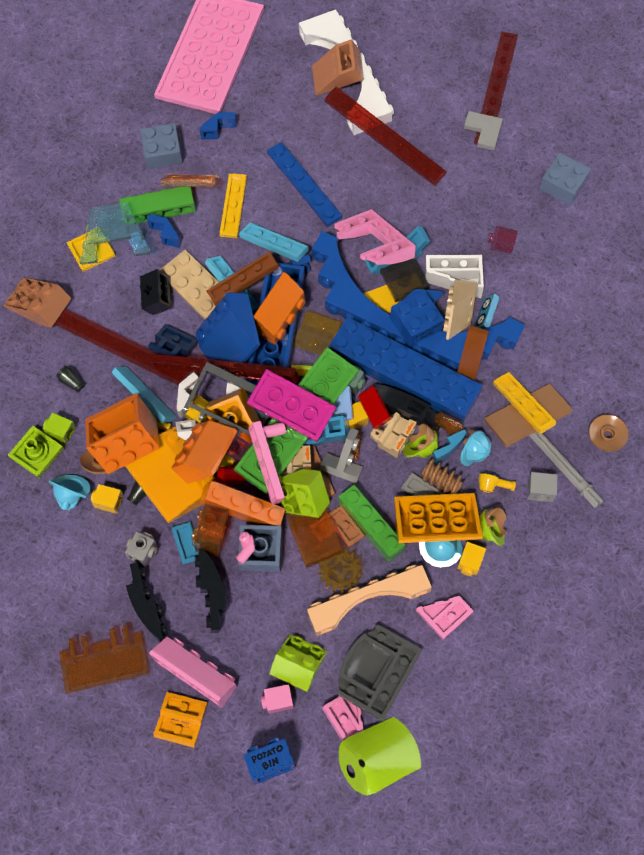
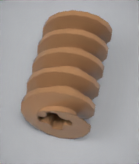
(442, 478)

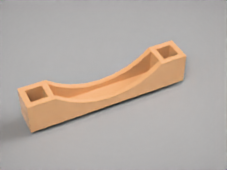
(408, 584)

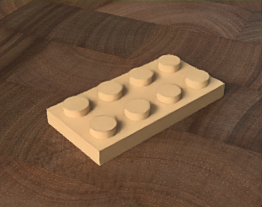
(191, 282)

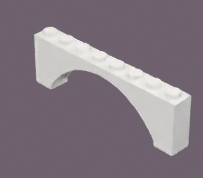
(329, 31)

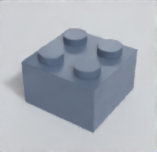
(161, 146)
(565, 179)
(267, 548)

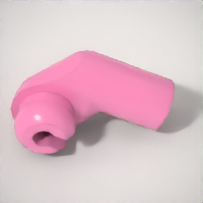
(248, 547)

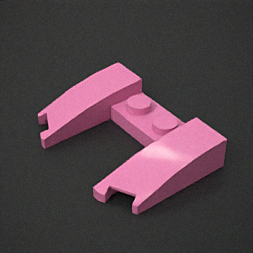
(395, 248)

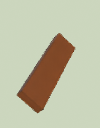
(244, 277)
(472, 352)

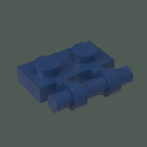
(174, 339)

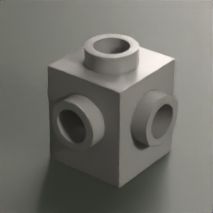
(141, 548)

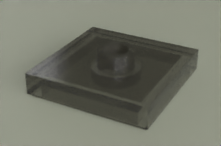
(403, 278)

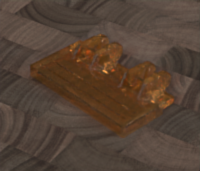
(105, 664)

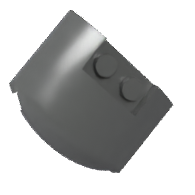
(376, 670)

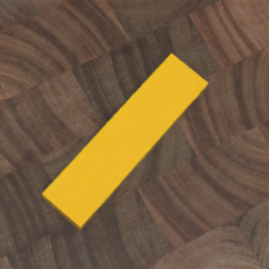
(233, 205)
(524, 403)

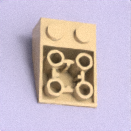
(459, 307)

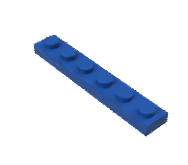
(304, 184)

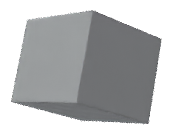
(542, 487)

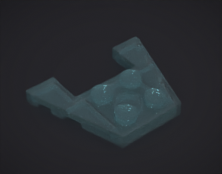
(112, 224)

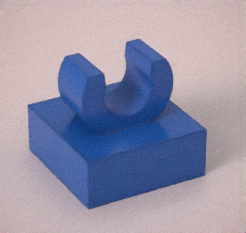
(302, 262)

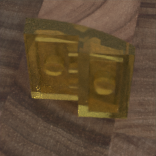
(316, 333)

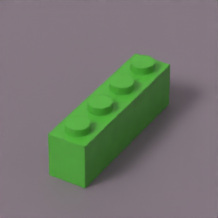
(161, 203)
(371, 523)

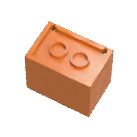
(122, 433)

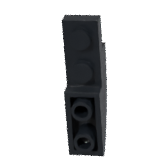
(407, 406)
(210, 583)
(147, 610)

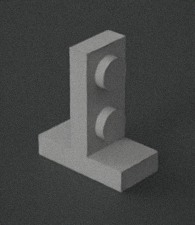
(343, 466)

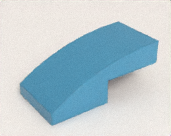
(453, 443)

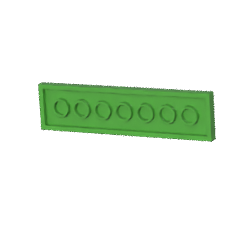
(325, 380)

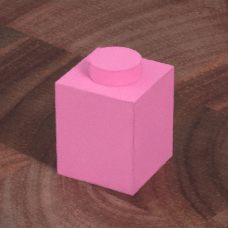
(277, 699)

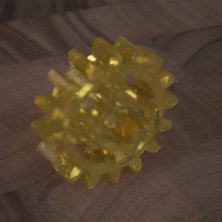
(348, 569)

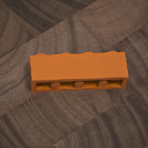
(242, 505)

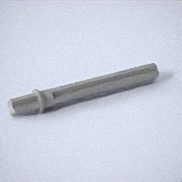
(567, 469)

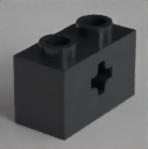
(155, 292)

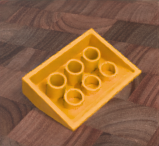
(161, 484)
(437, 518)

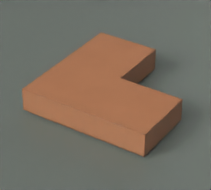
(345, 526)

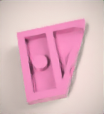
(445, 615)
(344, 717)

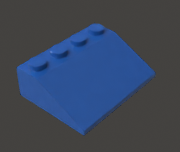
(229, 330)

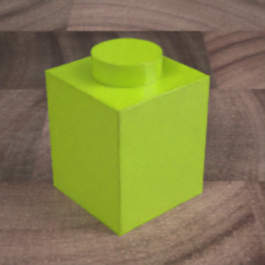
(59, 428)

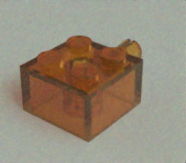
(211, 529)

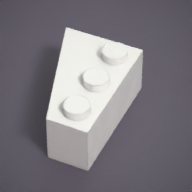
(444, 269)

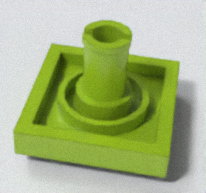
(35, 452)

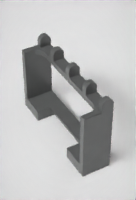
(220, 374)

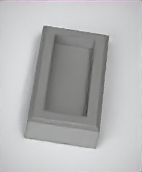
(416, 486)

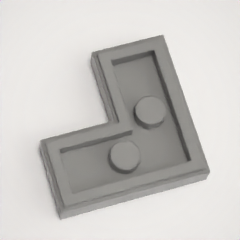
(487, 125)

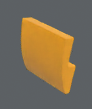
(184, 710)

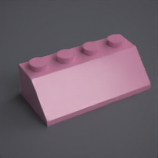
(194, 671)

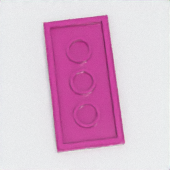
(291, 405)

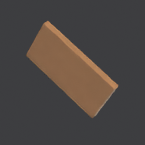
(512, 427)

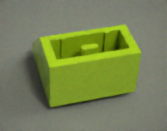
(304, 493)
(298, 662)

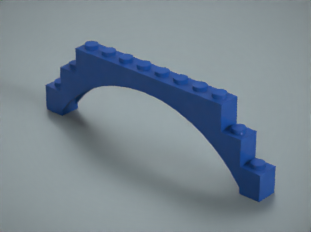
(348, 301)

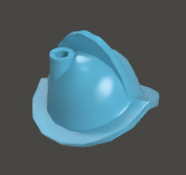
(69, 490)
(441, 552)

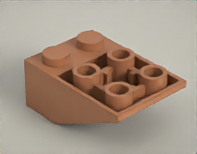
(338, 68)
(38, 301)

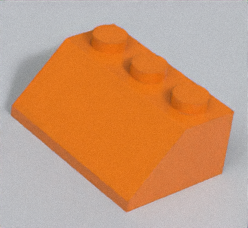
(279, 309)
(203, 451)

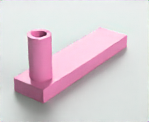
(258, 436)

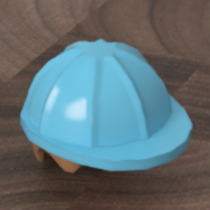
(476, 448)

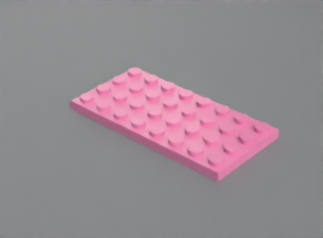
(209, 54)

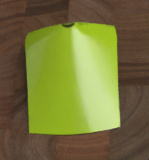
(387, 754)

